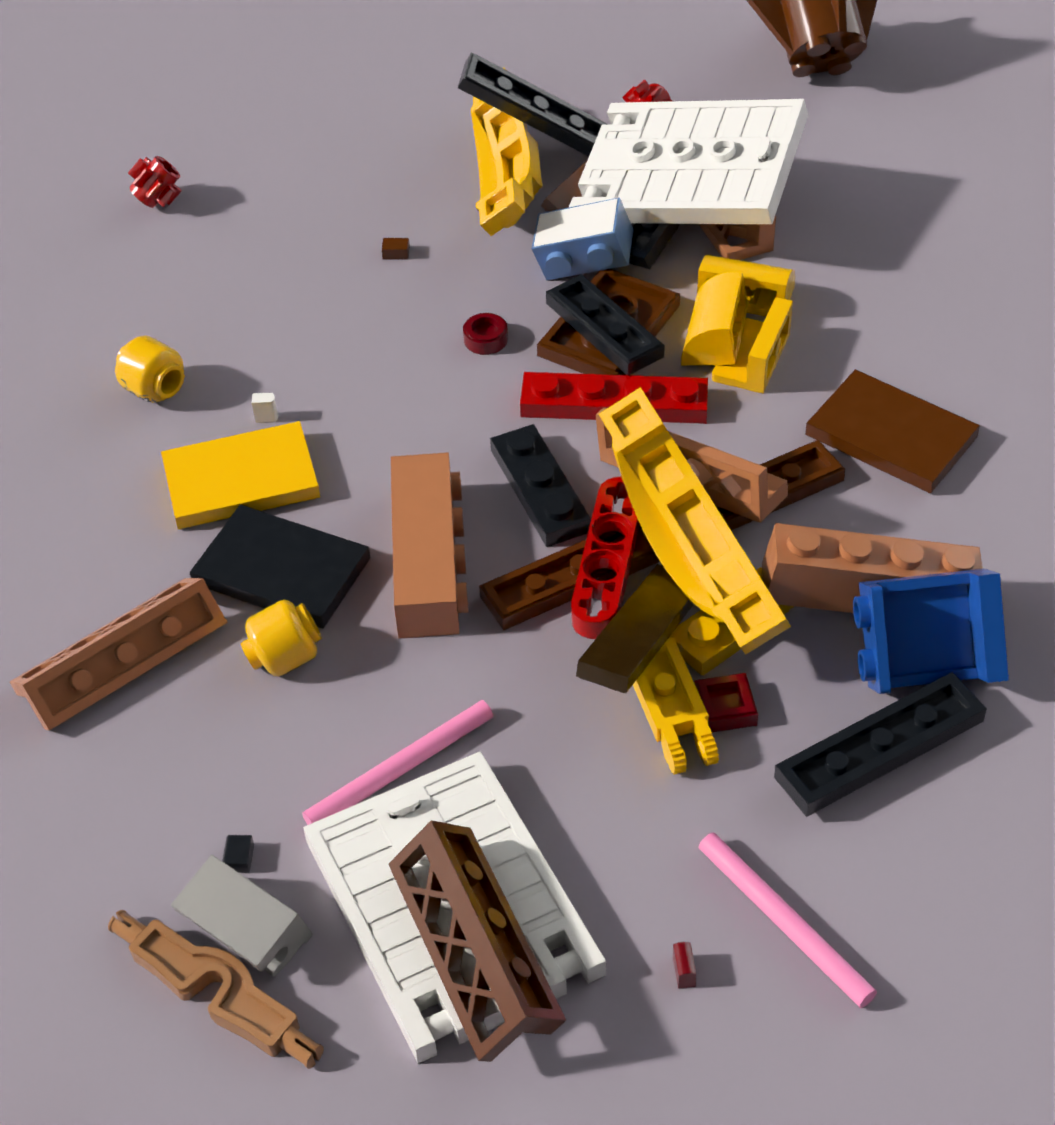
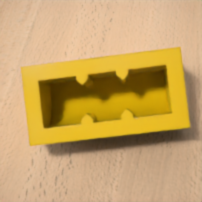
(760, 280)
(716, 321)

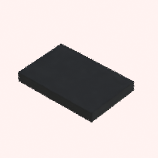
(276, 559)

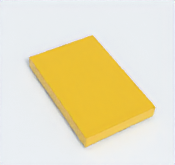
(247, 469)

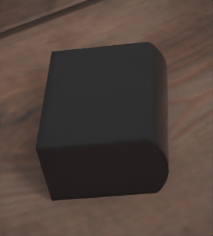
(239, 852)

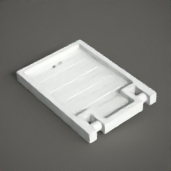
(695, 160)
(354, 859)

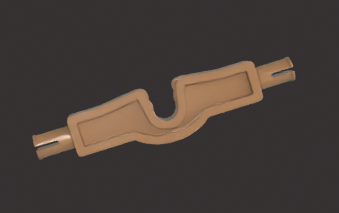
(236, 1005)

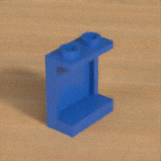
(930, 628)

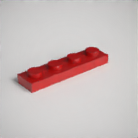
(586, 394)

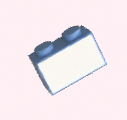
(583, 239)

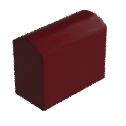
(684, 965)

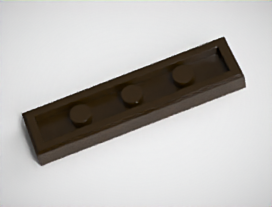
(635, 633)

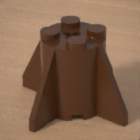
(818, 32)

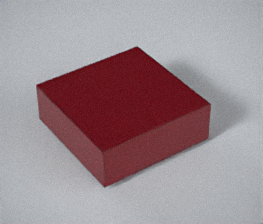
(728, 702)

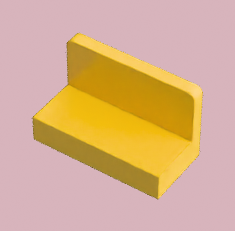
(758, 350)

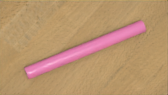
(400, 762)
(788, 920)

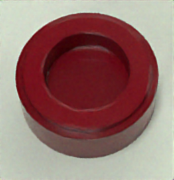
(485, 333)

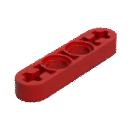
(604, 555)

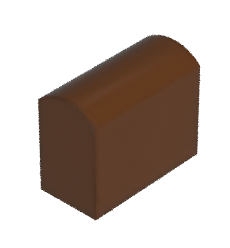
(395, 248)

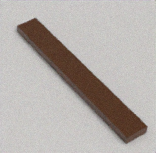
(552, 579)

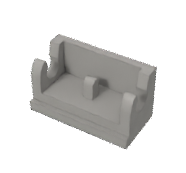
(242, 916)

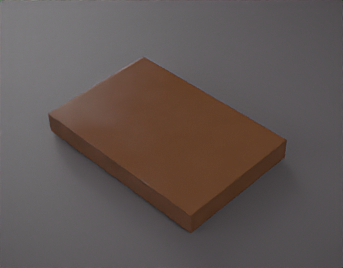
(640, 299)
(892, 430)

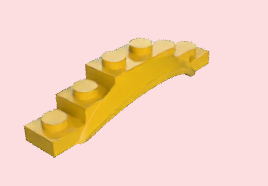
(506, 166)
(687, 526)

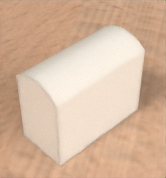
(264, 407)

